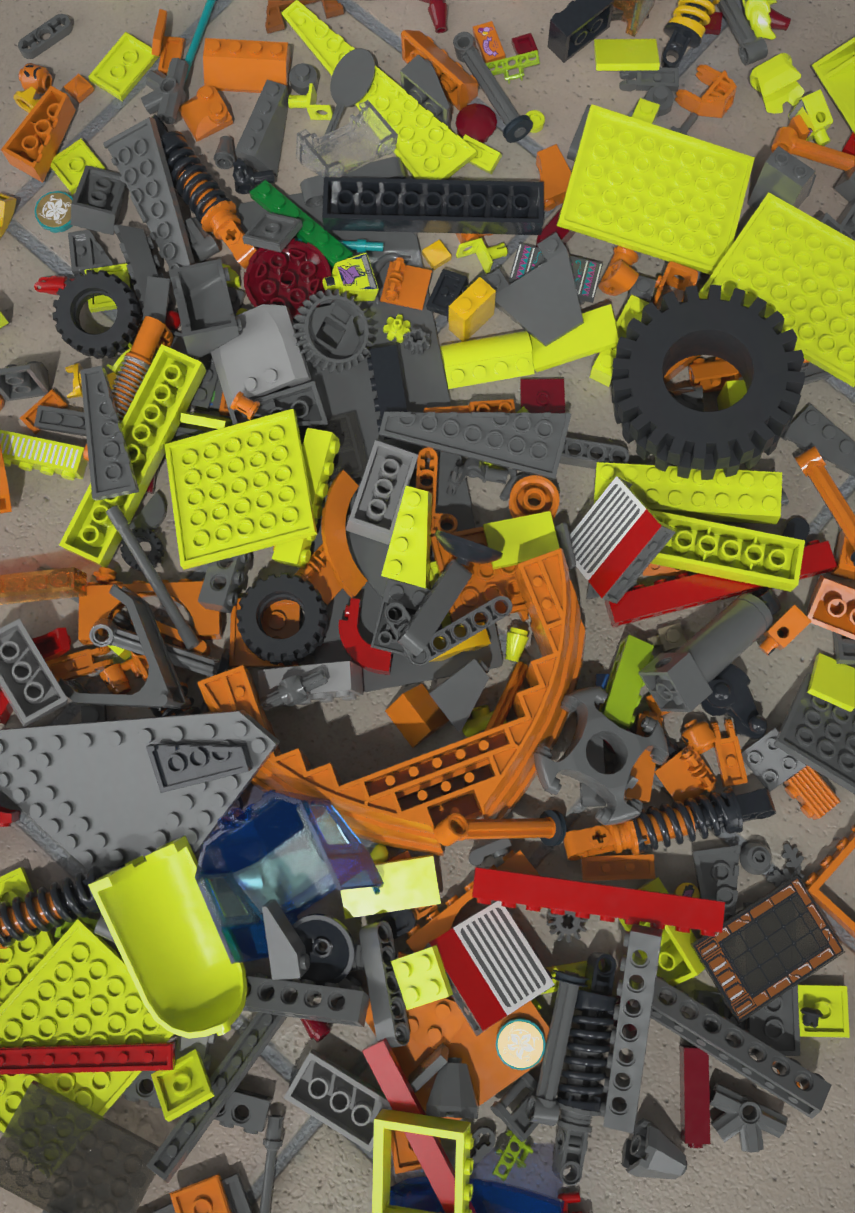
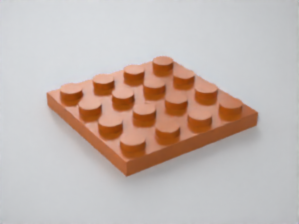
(484, 583)

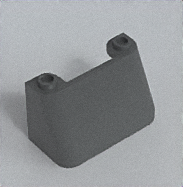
(204, 307)

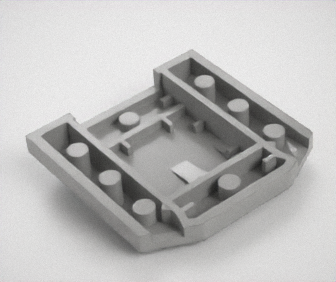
(262, 355)

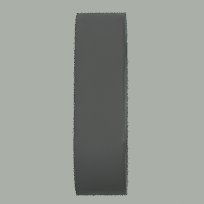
(483, 1149)

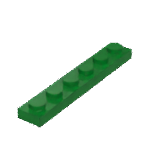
(311, 232)

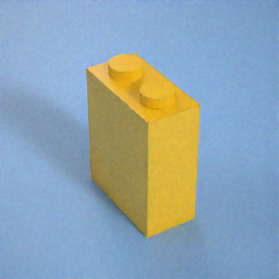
(472, 309)

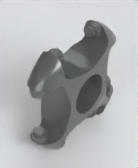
(626, 748)

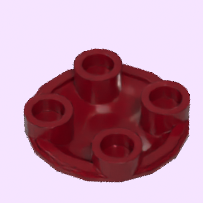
(476, 122)

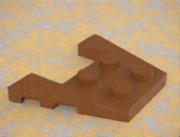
(274, 19)

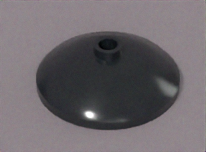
(467, 550)
(328, 963)

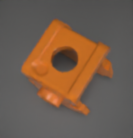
(690, 279)

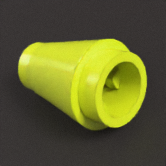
(515, 643)

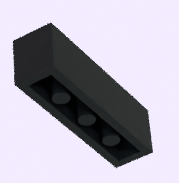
(386, 381)

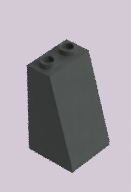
(784, 178)

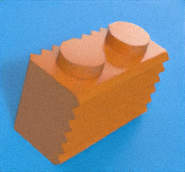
(811, 793)

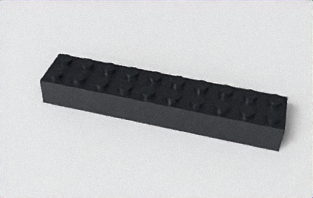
(433, 206)

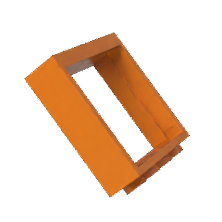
(816, 880)

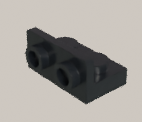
(446, 291)

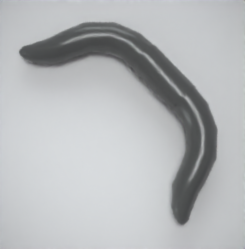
(381, 262)

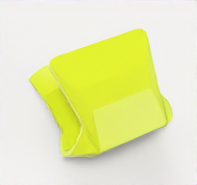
(777, 82)

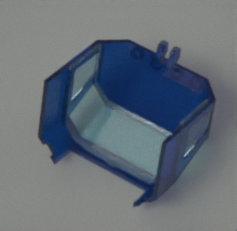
(278, 850)

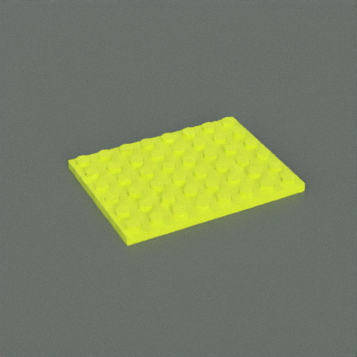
(655, 190)
(803, 274)
(75, 998)

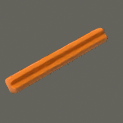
(508, 696)

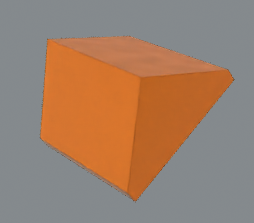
(416, 715)

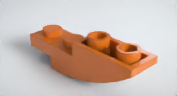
(478, 406)

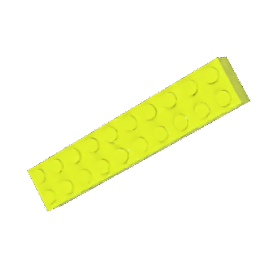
(146, 428)

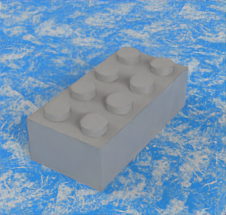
(381, 492)
(26, 677)
(343, 681)
(337, 1098)

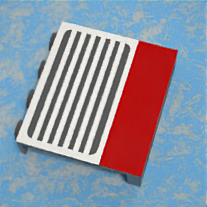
(617, 540)
(491, 966)

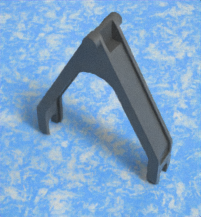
(162, 685)

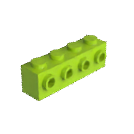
(625, 682)

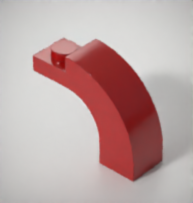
(359, 651)

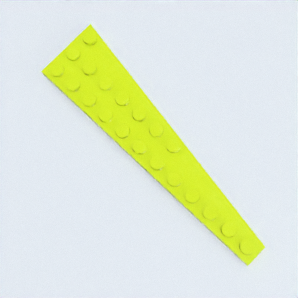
(423, 142)

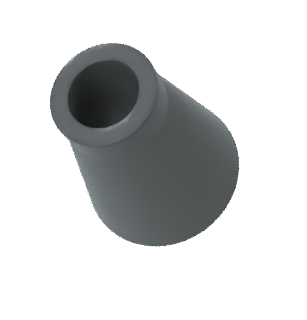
(224, 154)

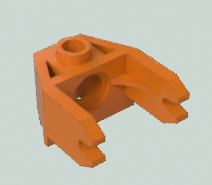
(716, 99)

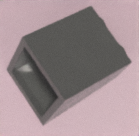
(460, 692)

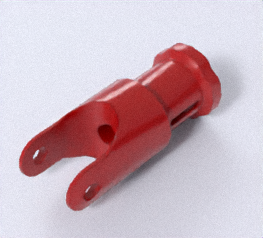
(51, 284)

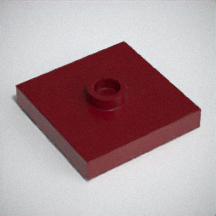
(542, 395)

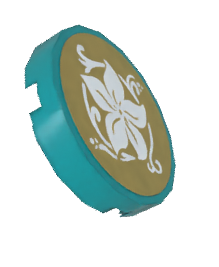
(54, 211)
(520, 1043)

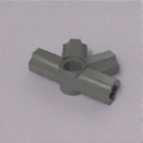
(167, 91)
(748, 1126)

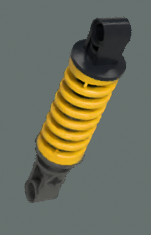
(686, 29)

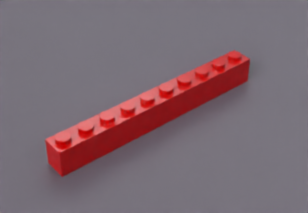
(701, 589)
(598, 899)

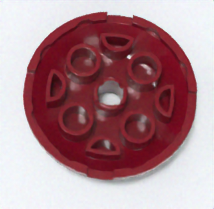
(270, 269)

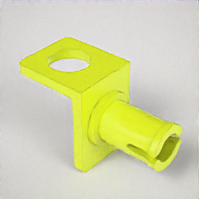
(309, 101)
(483, 253)

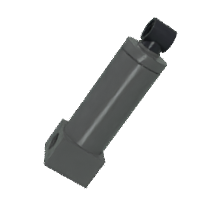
(682, 678)

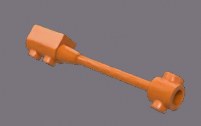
(713, 374)

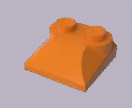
(205, 113)

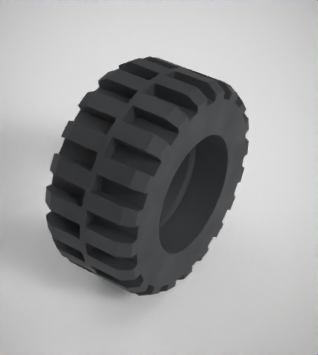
(77, 294)
(266, 594)

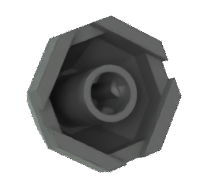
(453, 1092)
(652, 1153)

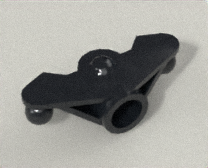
(732, 697)

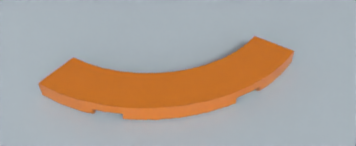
(334, 534)

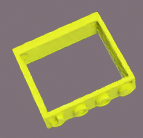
(427, 1125)

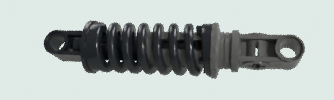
(584, 1072)

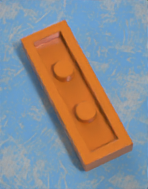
(618, 867)

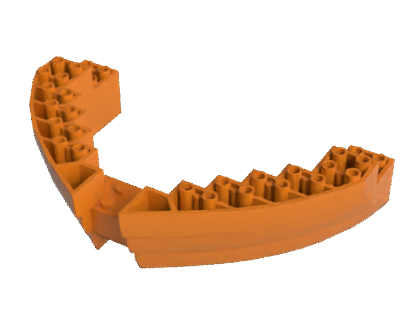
(470, 777)

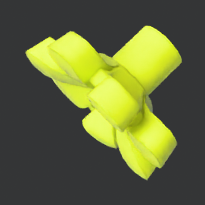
(396, 328)

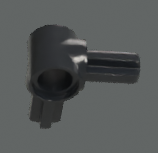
(246, 179)

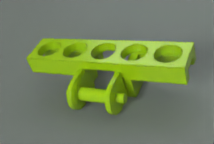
(526, 56)
(511, 1159)

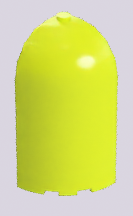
(172, 942)

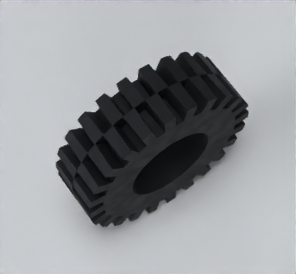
(719, 330)

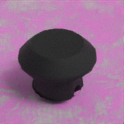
(811, 1016)

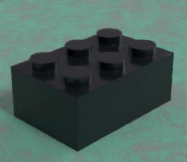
(578, 26)

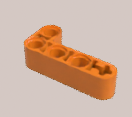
(438, 519)

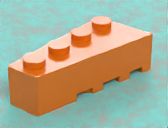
(40, 134)

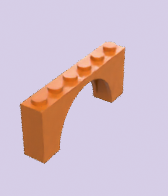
(554, 174)
(102, 604)
(442, 922)

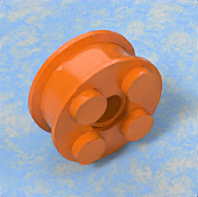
(533, 487)

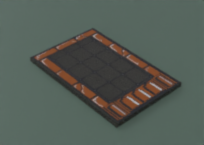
(768, 948)

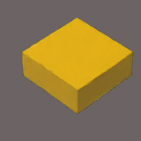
(436, 254)

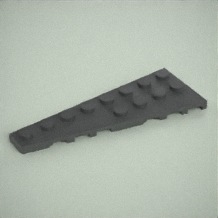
(146, 173)
(509, 440)

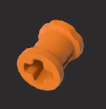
(245, 405)

